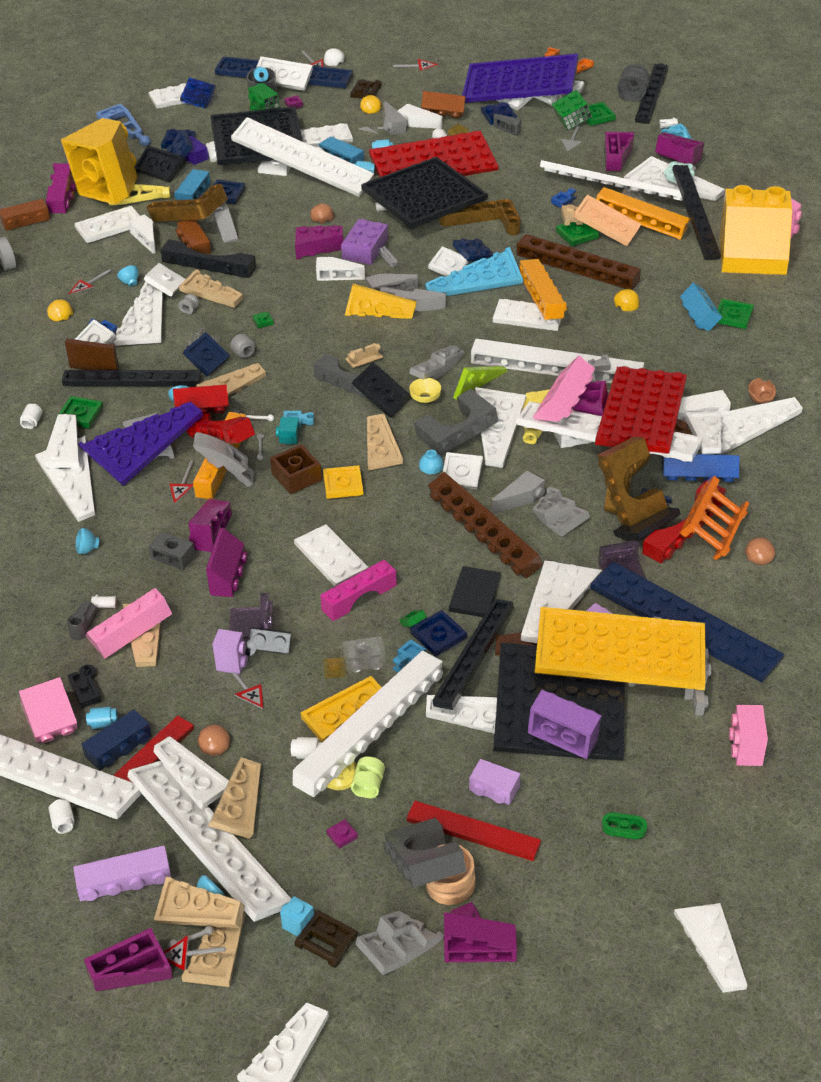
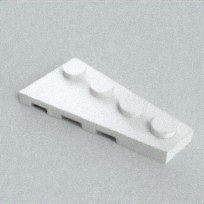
(707, 426)
(63, 444)
(469, 712)
(191, 772)
(713, 942)
(289, 1049)

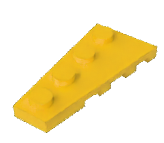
(369, 301)
(334, 711)

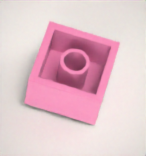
(748, 735)

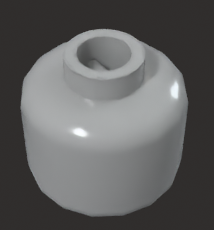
(242, 346)

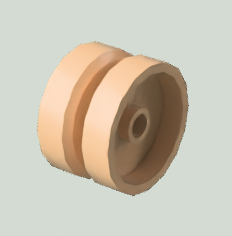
(457, 887)

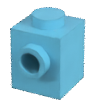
(296, 915)

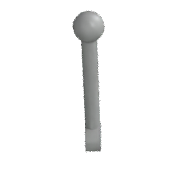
(260, 437)
(208, 930)

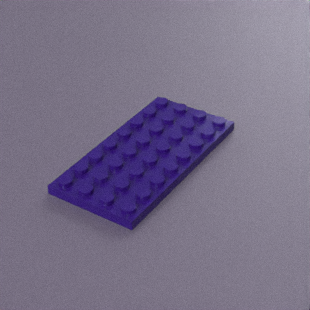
(520, 78)

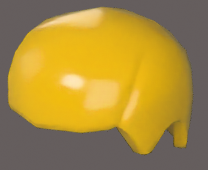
(370, 104)
(627, 300)
(59, 310)

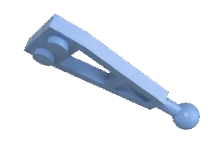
(119, 111)

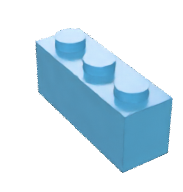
(342, 150)
(194, 185)
(700, 307)

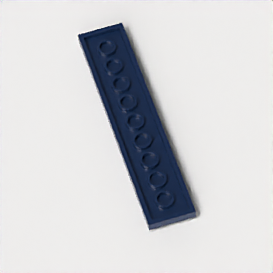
(320, 75)
(721, 638)

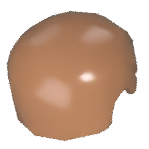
(321, 213)
(761, 391)
(760, 551)
(213, 740)

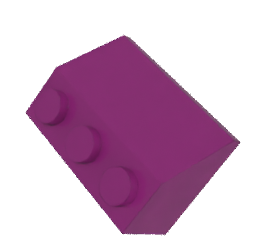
(226, 564)

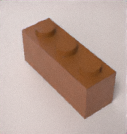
(443, 104)
(24, 214)
(193, 236)

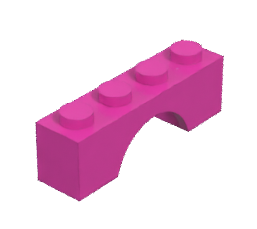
(341, 598)

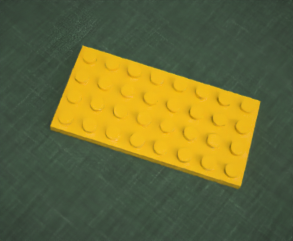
(621, 648)

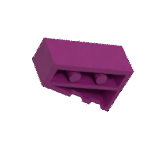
(679, 148)
(617, 149)
(62, 189)
(317, 240)
(593, 399)
(206, 523)
(478, 940)
(128, 963)

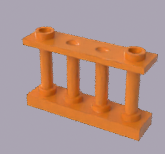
(698, 514)

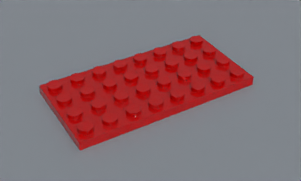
(463, 152)
(642, 406)

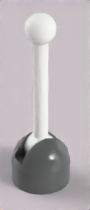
(270, 417)

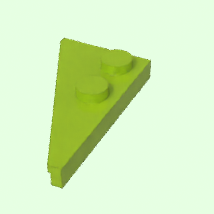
(477, 377)

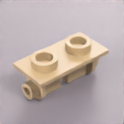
(358, 357)

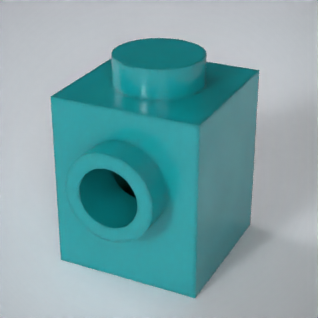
(288, 430)

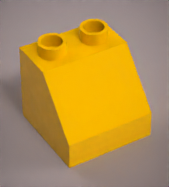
(101, 161)
(756, 230)

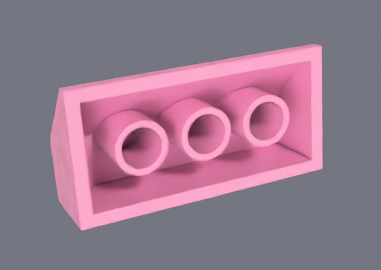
(565, 391)
(129, 623)

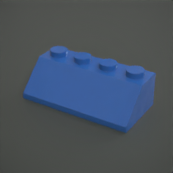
(702, 467)

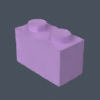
(229, 651)
(494, 782)

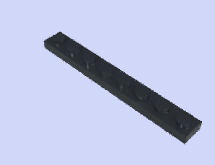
(650, 98)
(696, 212)
(131, 377)
(472, 654)

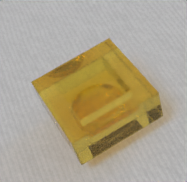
(457, 129)
(334, 668)

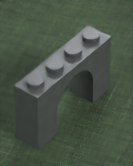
(445, 438)
(418, 855)

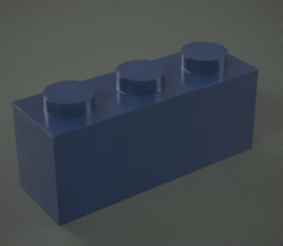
(116, 740)

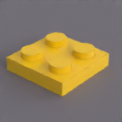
(343, 482)

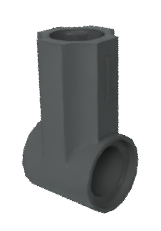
(80, 621)

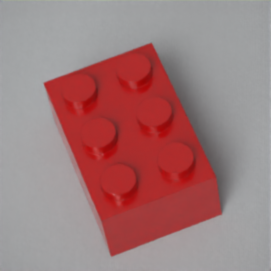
(205, 398)

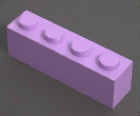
(121, 873)

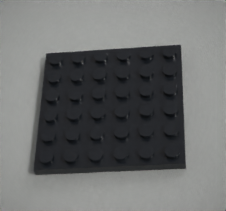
(224, 125)
(424, 192)
(521, 686)

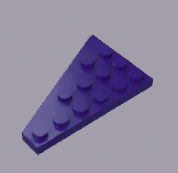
(131, 449)

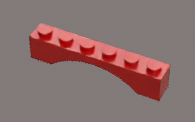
(228, 430)
(663, 542)

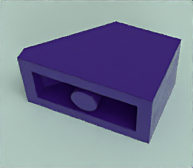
(198, 153)

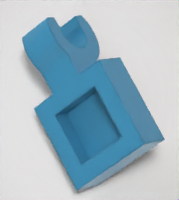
(406, 654)

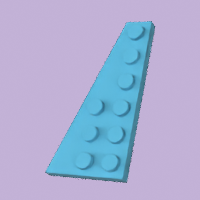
(480, 275)

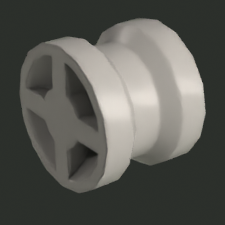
(188, 304)

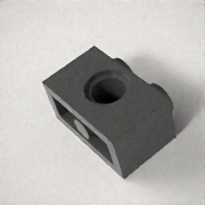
(172, 550)

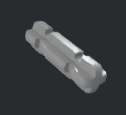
(388, 256)

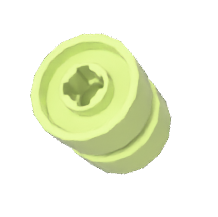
(368, 777)

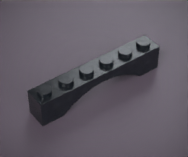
(235, 264)

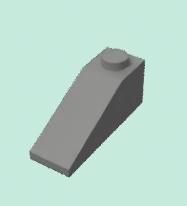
(393, 121)
(224, 224)
(395, 281)
(519, 493)

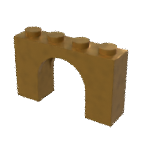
(614, 466)

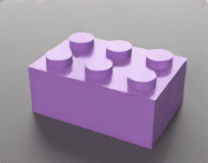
(364, 241)
(564, 724)

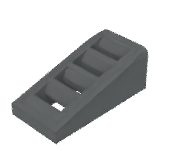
(516, 122)

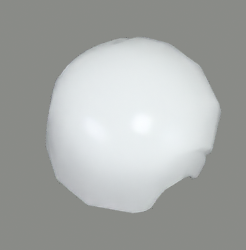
(333, 57)

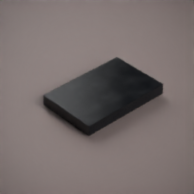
(158, 163)
(381, 390)
(647, 525)
(474, 591)

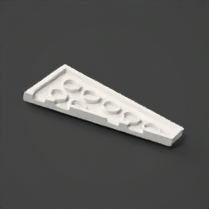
(652, 173)
(749, 422)
(498, 437)
(73, 484)
(557, 587)

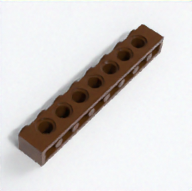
(578, 262)
(485, 526)

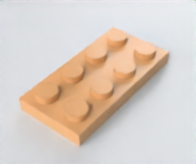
(607, 220)

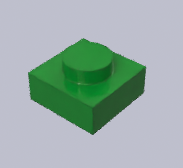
(262, 320)
(412, 618)

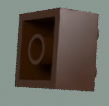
(295, 468)

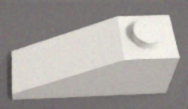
(420, 118)
(142, 229)
(337, 269)

